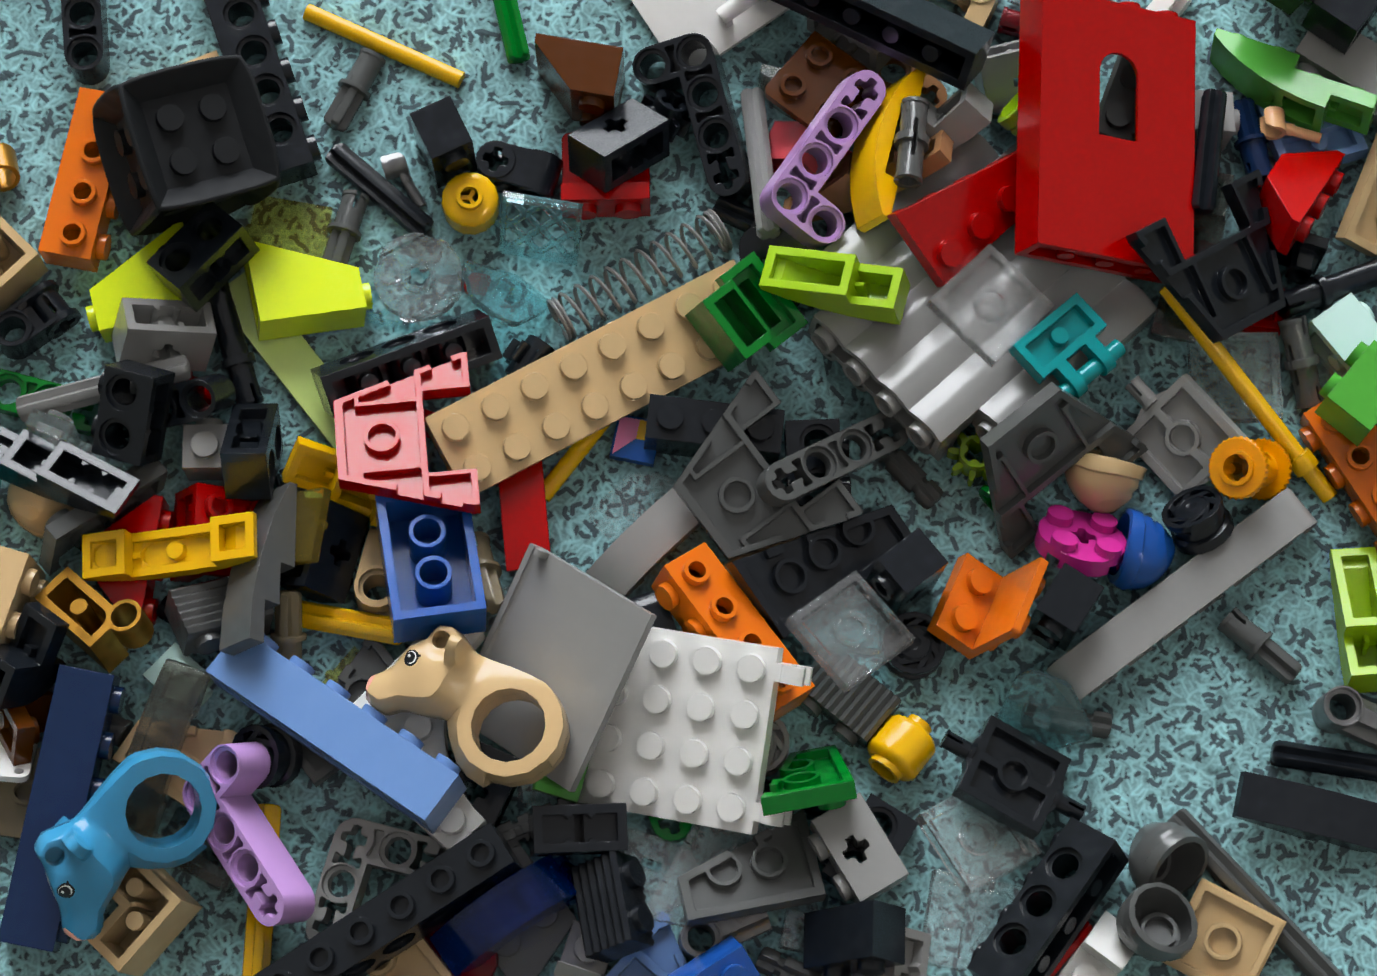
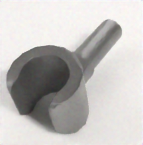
(395, 166)

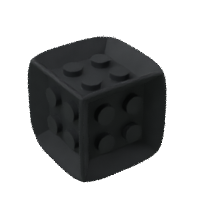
(185, 142)

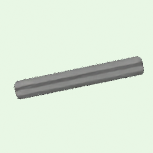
(758, 156)
(85, 392)

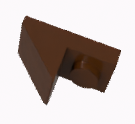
(22, 728)

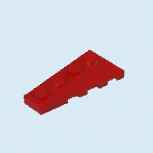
(959, 220)

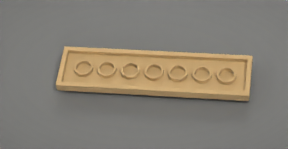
(577, 388)

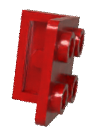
(624, 201)

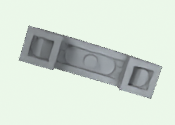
(644, 544)

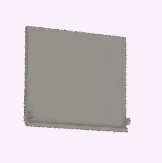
(573, 639)

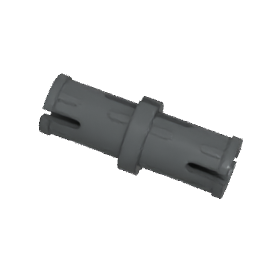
(911, 142)
(1301, 361)

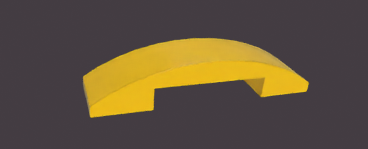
(870, 187)
(170, 551)

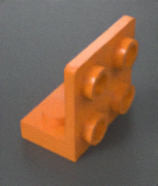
(983, 607)

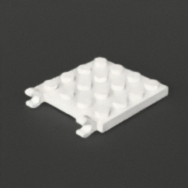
(693, 732)

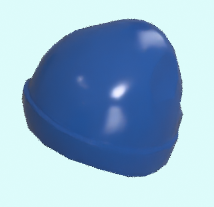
(1146, 554)

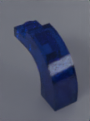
(505, 913)

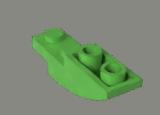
(1272, 79)

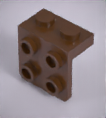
(810, 79)

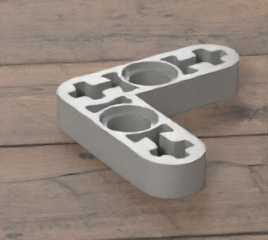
(370, 856)

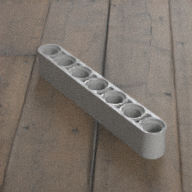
(1183, 594)

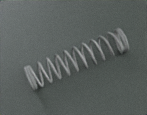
(714, 226)

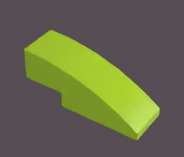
(836, 283)
(1355, 609)

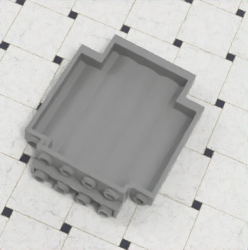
(923, 367)

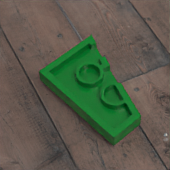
(810, 780)

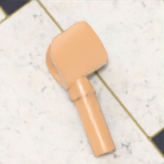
(1275, 127)

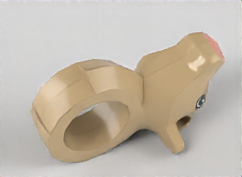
(456, 684)

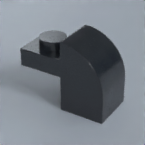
(31, 660)

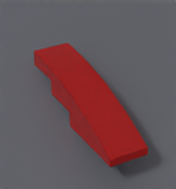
(523, 514)

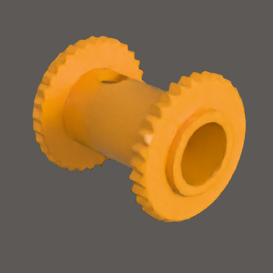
(1250, 468)

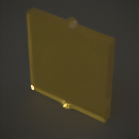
(291, 225)
(310, 524)

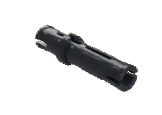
(1322, 291)
(234, 349)

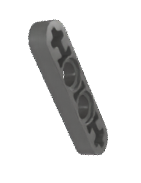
(832, 455)

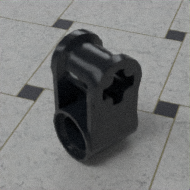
(522, 171)
(38, 320)

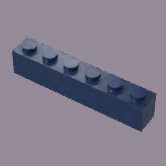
(63, 783)

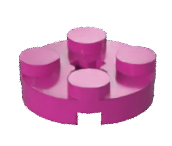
(1081, 540)

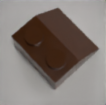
(581, 75)

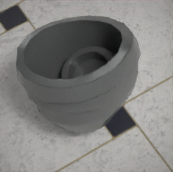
(1167, 855)
(1157, 923)

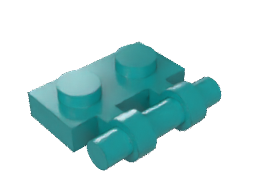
(1060, 337)

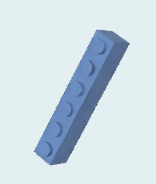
(341, 732)

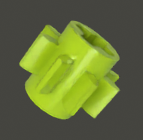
(972, 468)

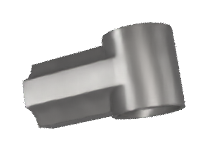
(1360, 715)
(740, 928)

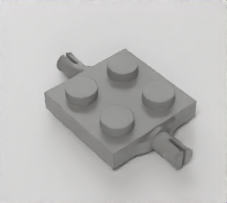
(1179, 431)

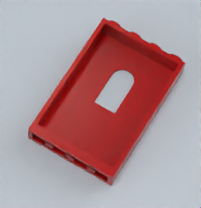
(1091, 189)

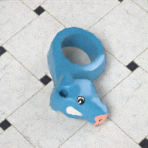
(97, 847)

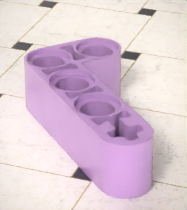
(828, 153)
(246, 839)

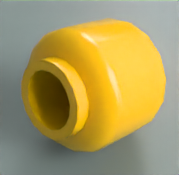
(477, 215)
(901, 748)

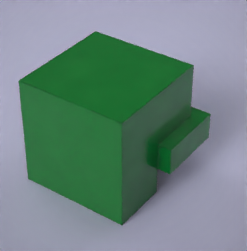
(742, 316)

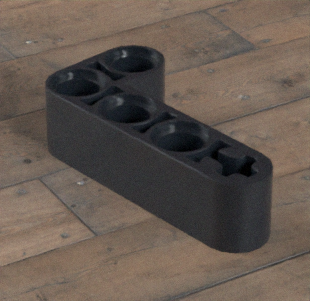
(704, 120)

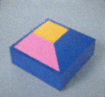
(629, 442)

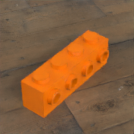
(81, 197)
(1347, 466)
(712, 604)

